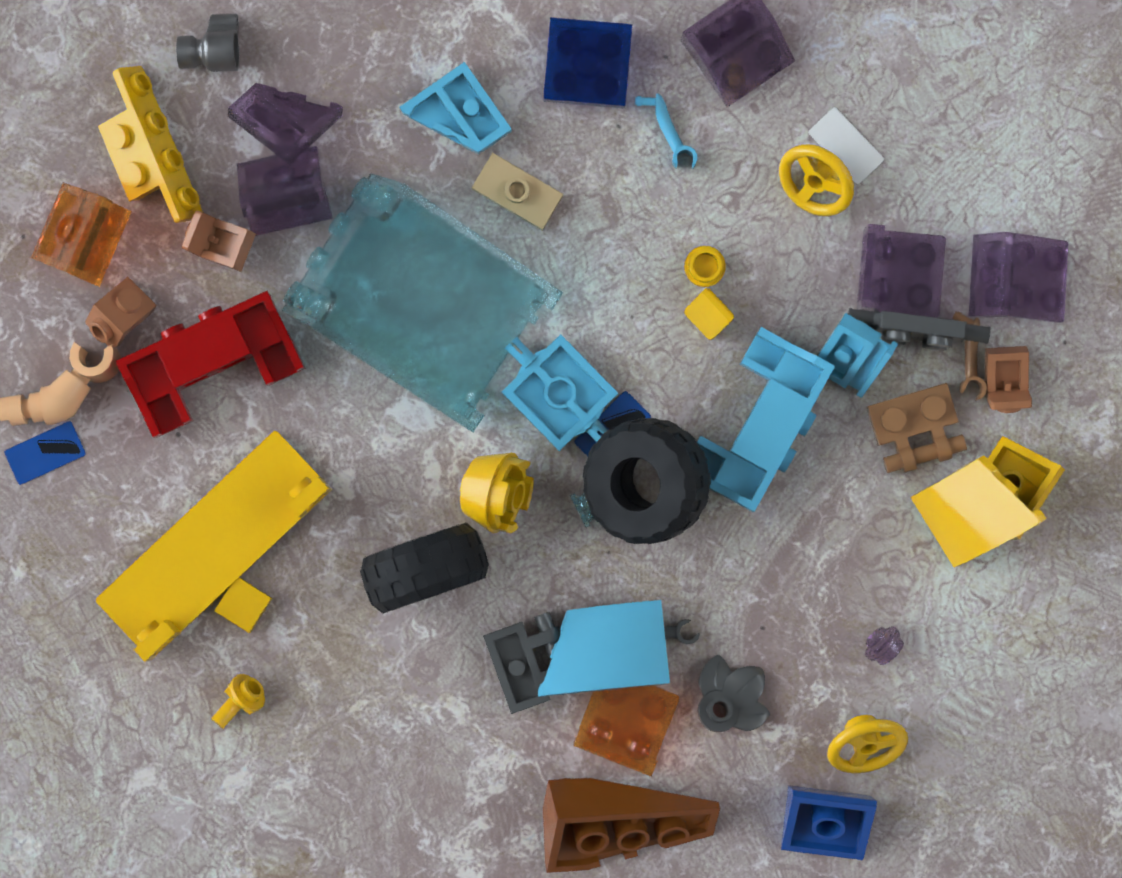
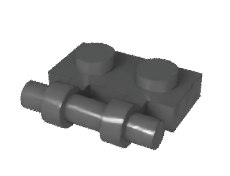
(516, 663)

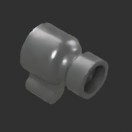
(217, 48)

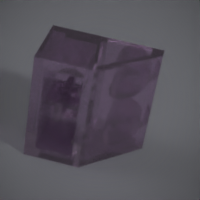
(737, 48)

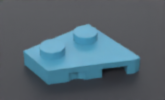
(459, 111)

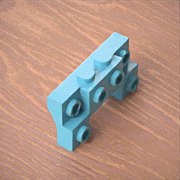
(776, 419)

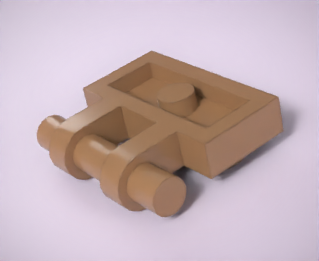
(913, 415)

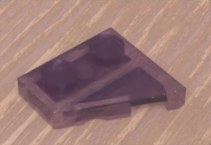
(282, 119)

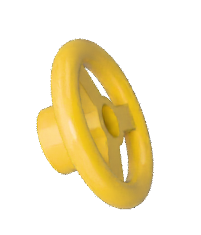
(821, 173)
(866, 738)

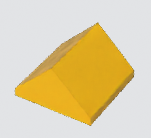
(1028, 471)

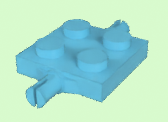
(559, 391)

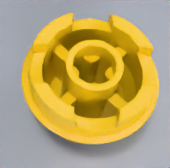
(496, 490)

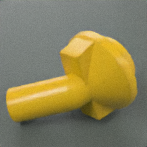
(241, 696)

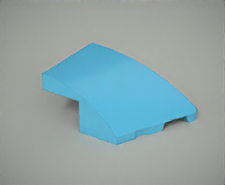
(608, 649)

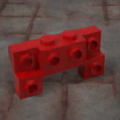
(205, 349)

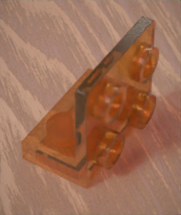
(627, 725)

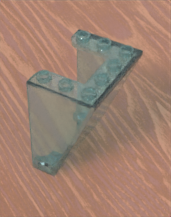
(417, 297)

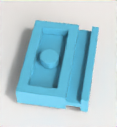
(856, 354)

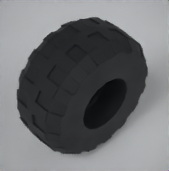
(681, 473)
(424, 567)

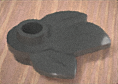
(735, 692)

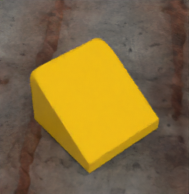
(709, 314)

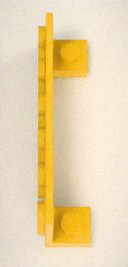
(212, 545)

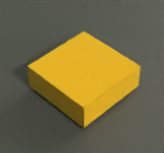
(243, 604)

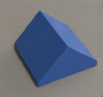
(827, 822)

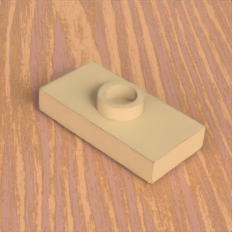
(517, 191)

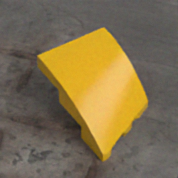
(974, 511)

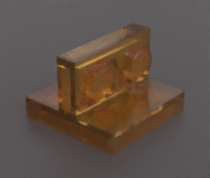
(81, 234)

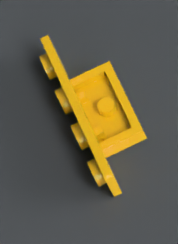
(145, 149)

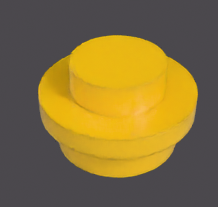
(704, 266)

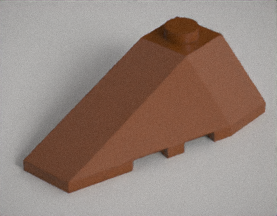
(604, 819)

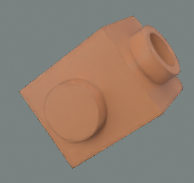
(218, 241)
(119, 312)
(1007, 378)

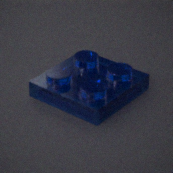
(587, 62)

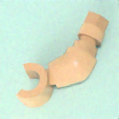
(65, 394)

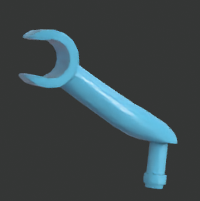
(667, 127)

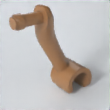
(971, 357)

